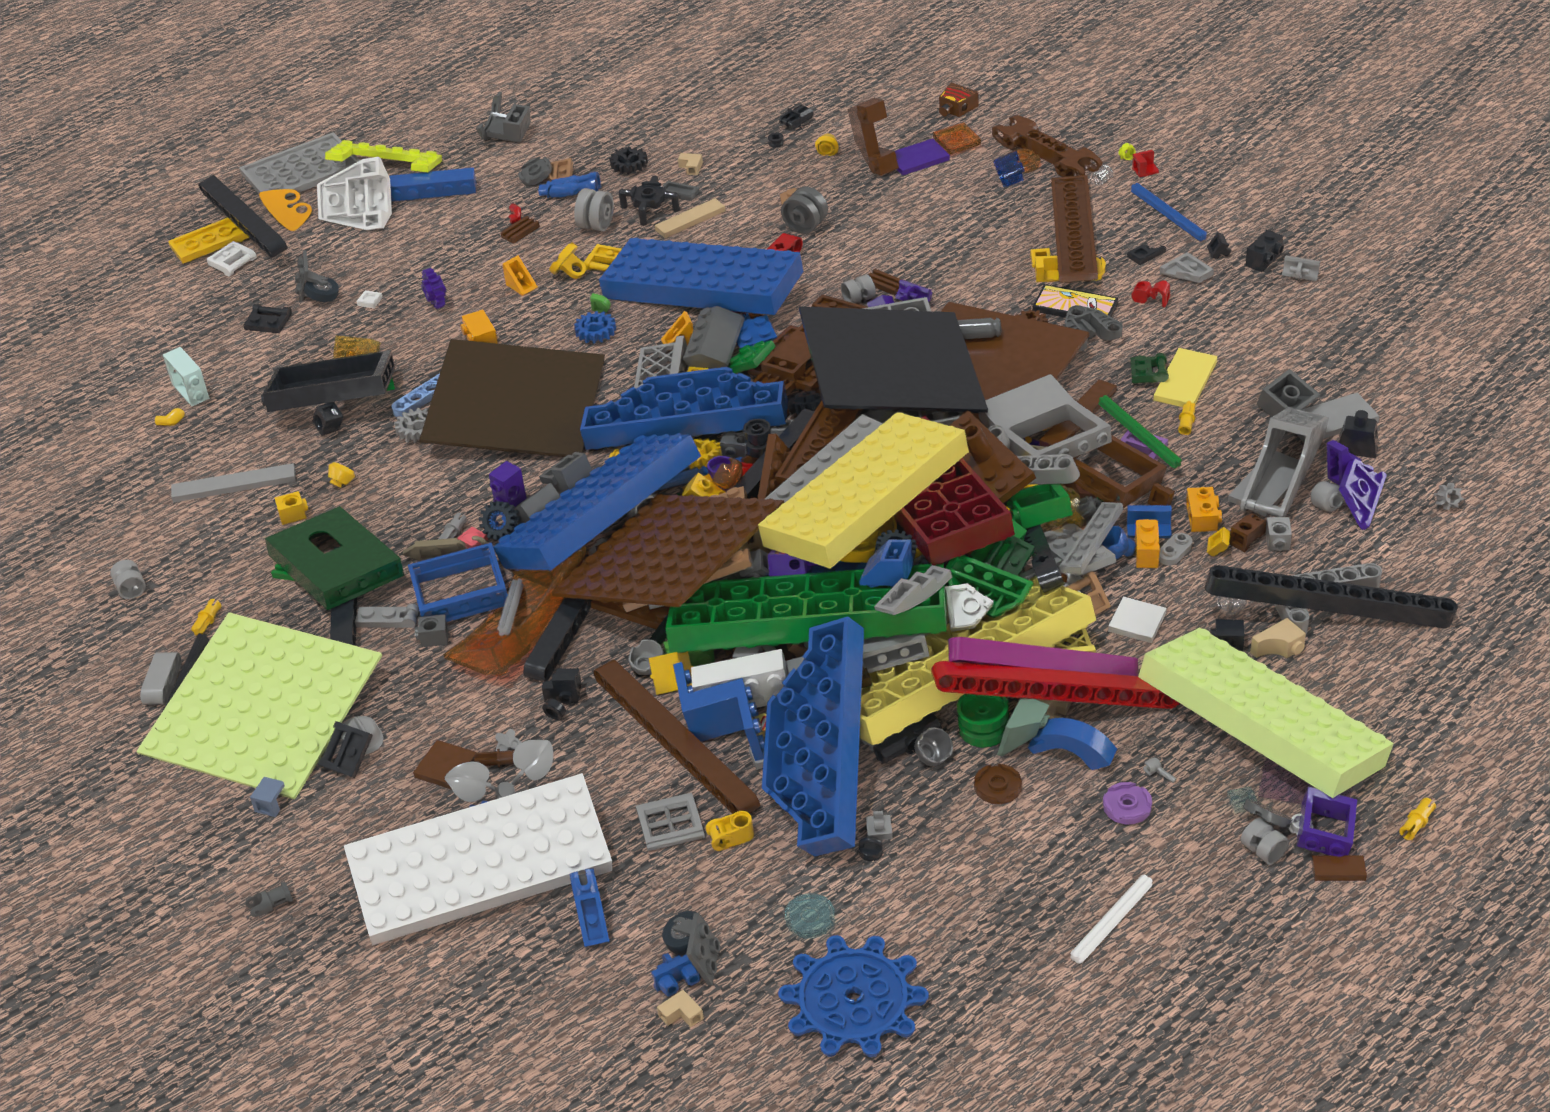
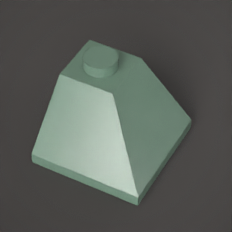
(1023, 724)

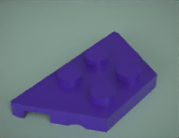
(1361, 491)

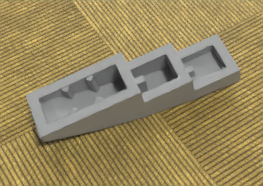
(914, 591)

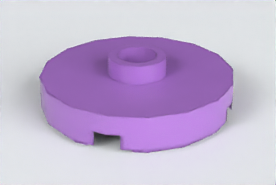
(1127, 803)

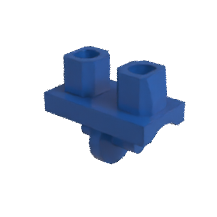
(672, 971)

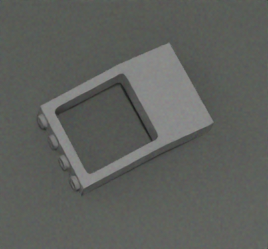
(1038, 408)

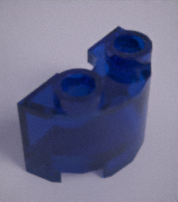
(1009, 169)

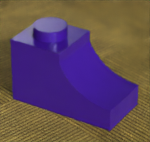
(1337, 460)

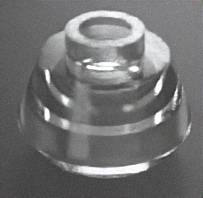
(1230, 606)

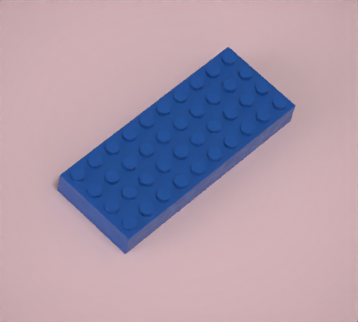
(702, 275)
(596, 502)

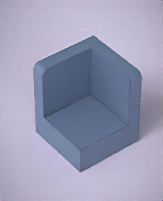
(265, 796)

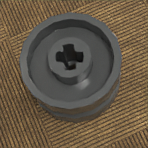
(804, 210)

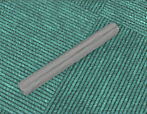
(510, 607)

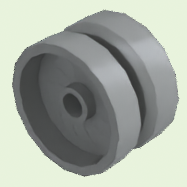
(593, 209)

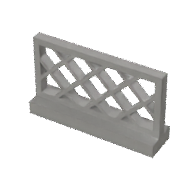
(676, 356)

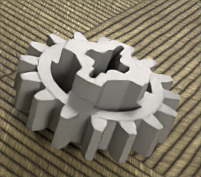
(411, 424)

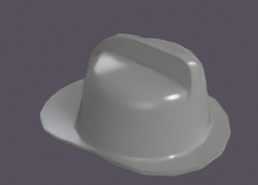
(368, 725)

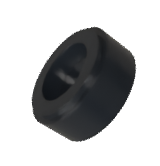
(554, 709)

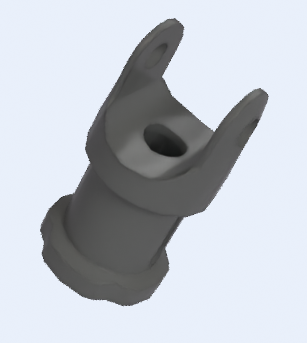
(266, 901)

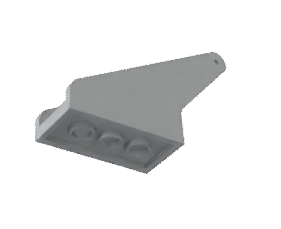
(1294, 421)

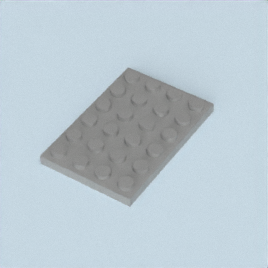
(296, 167)

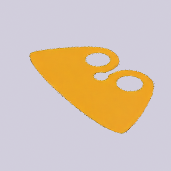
(277, 205)

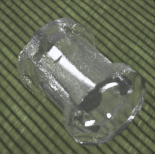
(1103, 174)

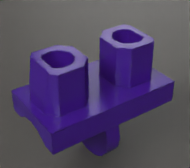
(912, 291)

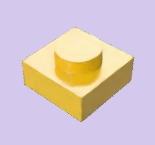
(1218, 542)

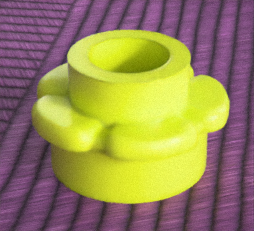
(1130, 151)

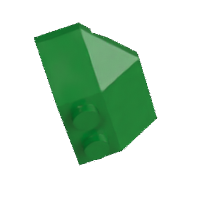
(1000, 586)

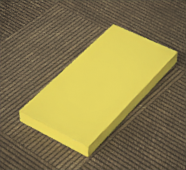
(1187, 377)

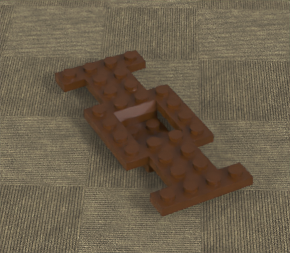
(791, 354)

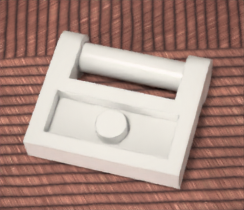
(223, 258)

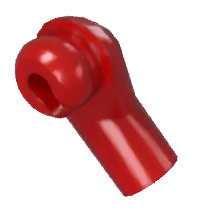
(516, 216)

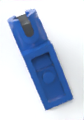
(589, 908)

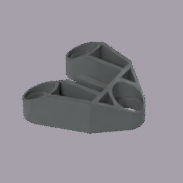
(1094, 322)

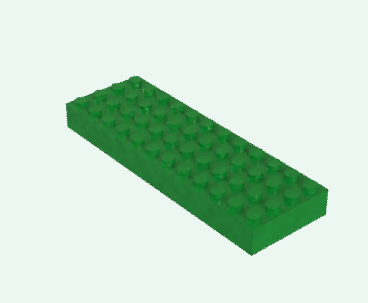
(786, 606)

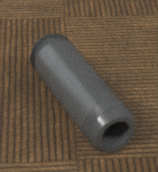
(980, 328)

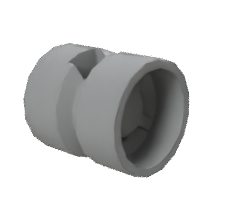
(859, 289)
(127, 579)
(1264, 841)

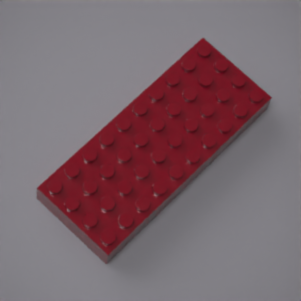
(955, 515)

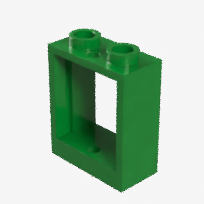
(1039, 505)

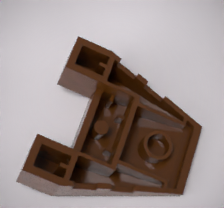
(862, 119)

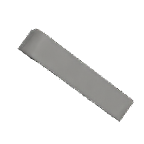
(1047, 468)
(1363, 574)

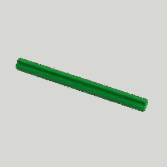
(1140, 432)

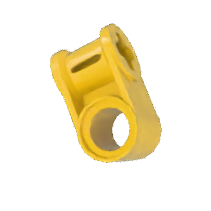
(732, 830)

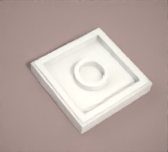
(1137, 619)

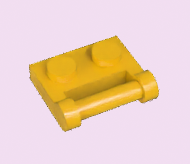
(601, 254)

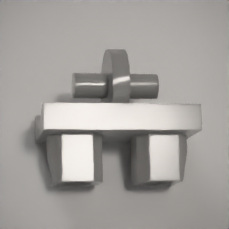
(1301, 268)

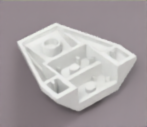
(357, 196)

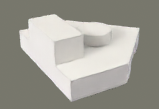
(966, 606)

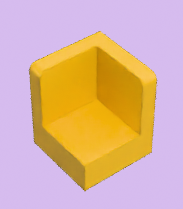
(1046, 269)

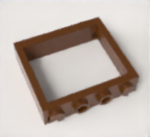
(1108, 489)

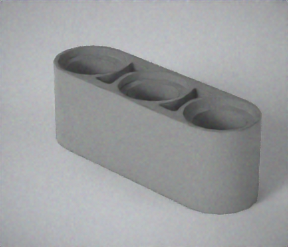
(160, 678)

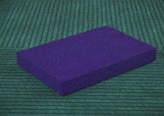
(920, 156)

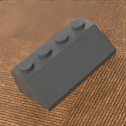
(713, 338)

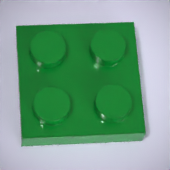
(751, 356)

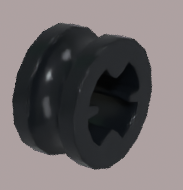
(776, 140)

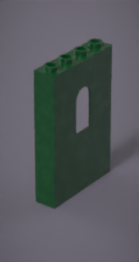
(342, 573)

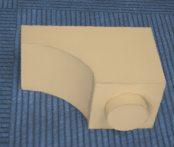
(1279, 639)

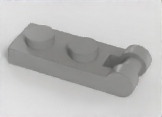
(387, 617)

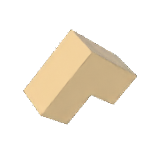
(691, 162)
(680, 1006)

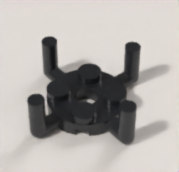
(648, 195)

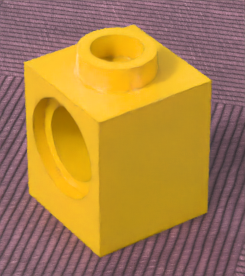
(291, 507)

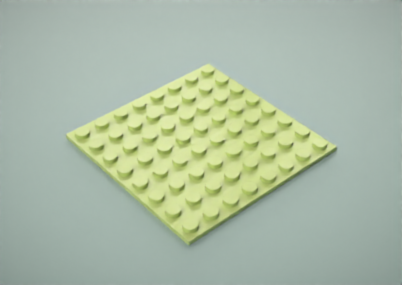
(260, 704)

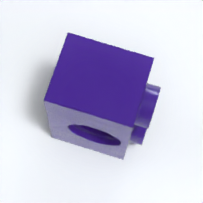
(507, 484)

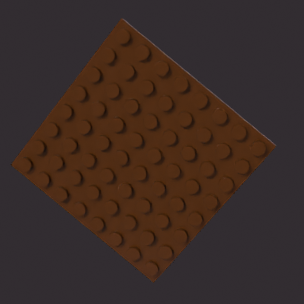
(1021, 352)
(667, 550)

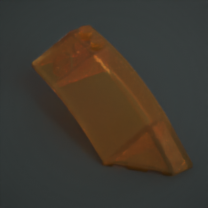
(493, 654)

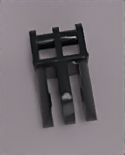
(796, 116)

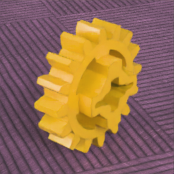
(708, 450)

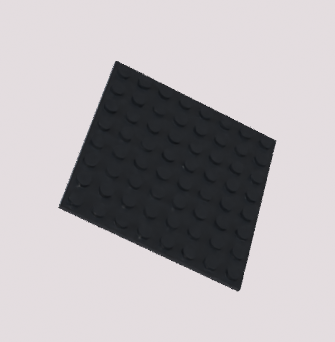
(891, 360)

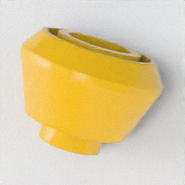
(827, 145)
(340, 474)

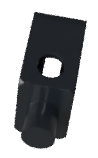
(1360, 435)

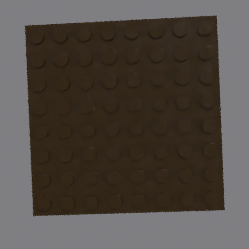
(512, 398)

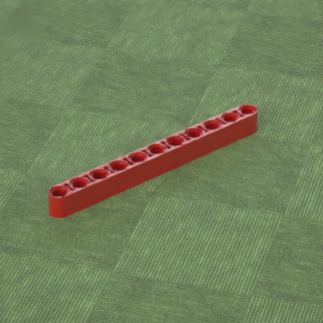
(1048, 684)

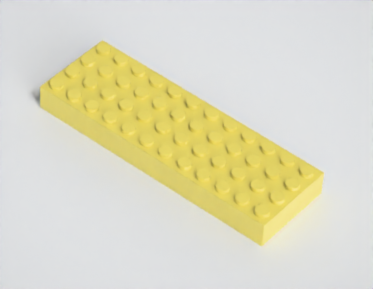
(908, 690)

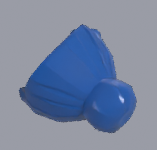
(1118, 543)

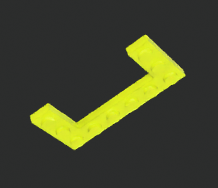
(421, 161)

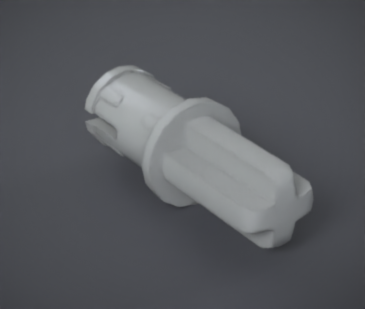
(453, 528)

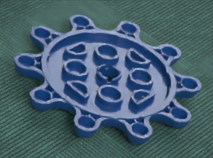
(846, 971)

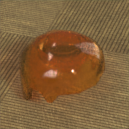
(728, 474)

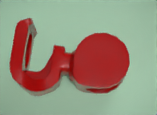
(1144, 290)

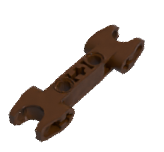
(1064, 158)

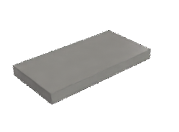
(1338, 410)
(1272, 485)

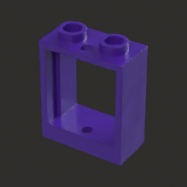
(1339, 808)

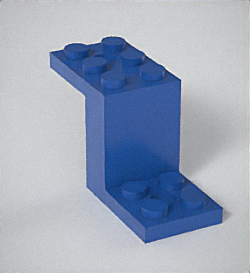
(720, 710)

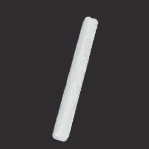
(1111, 919)

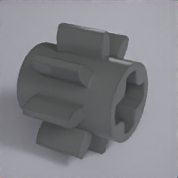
(1088, 507)

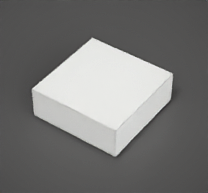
(369, 299)

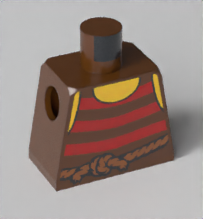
(957, 100)

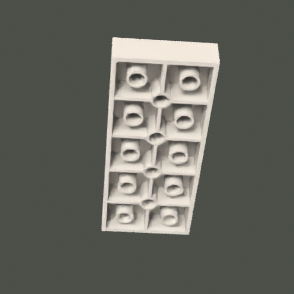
(476, 858)

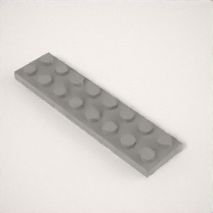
(826, 457)

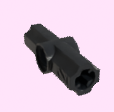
(904, 740)

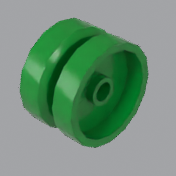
(982, 719)

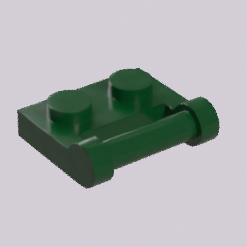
(1142, 369)
(1015, 556)

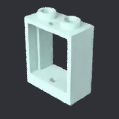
(187, 377)

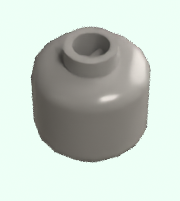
(1326, 496)

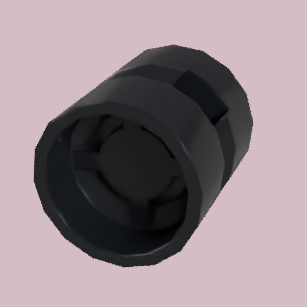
(756, 436)

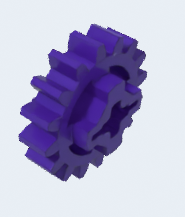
(433, 288)

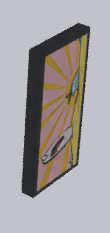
(1058, 300)

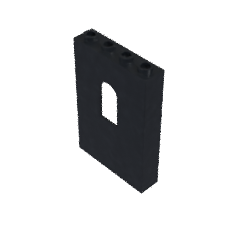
(329, 381)

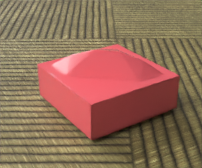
(467, 536)

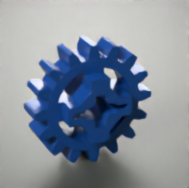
(595, 327)

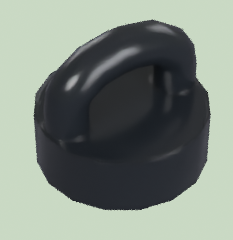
(870, 848)

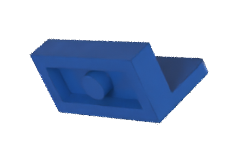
(1151, 512)

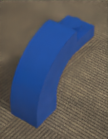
(1076, 737)

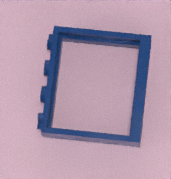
(454, 563)

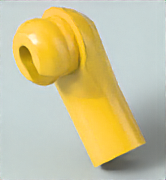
(170, 419)

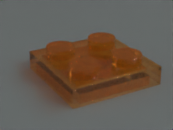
(957, 138)

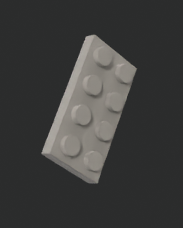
(1063, 540)

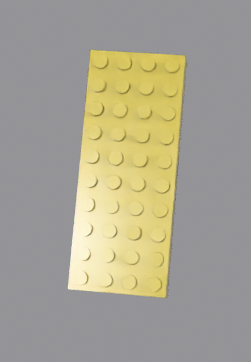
(863, 489)

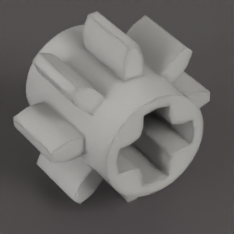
(1455, 496)

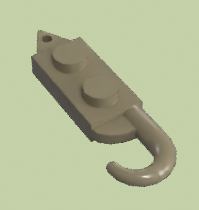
(434, 548)

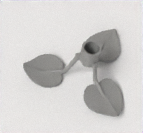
(470, 778)

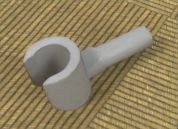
(1153, 765)

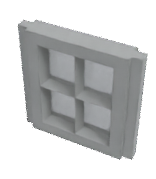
(670, 821)

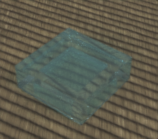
(1238, 797)

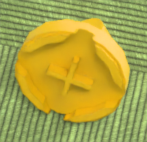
(566, 260)

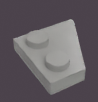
(1187, 268)

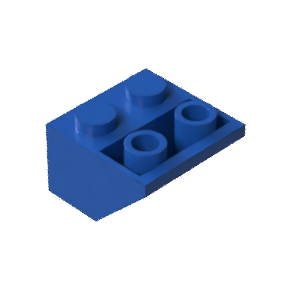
(888, 564)

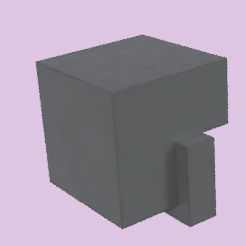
(567, 472)

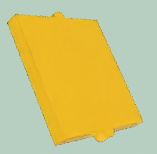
(663, 671)

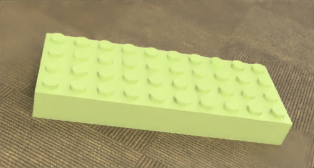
(1266, 711)

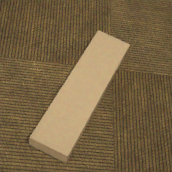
(689, 218)

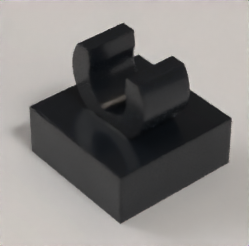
(1218, 246)

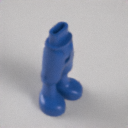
(570, 185)

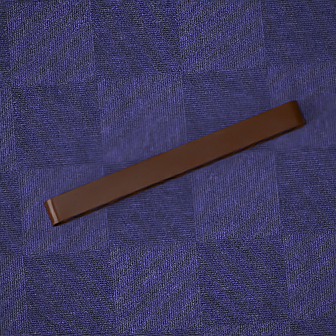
(676, 738)

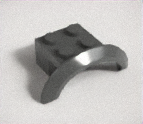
(505, 126)

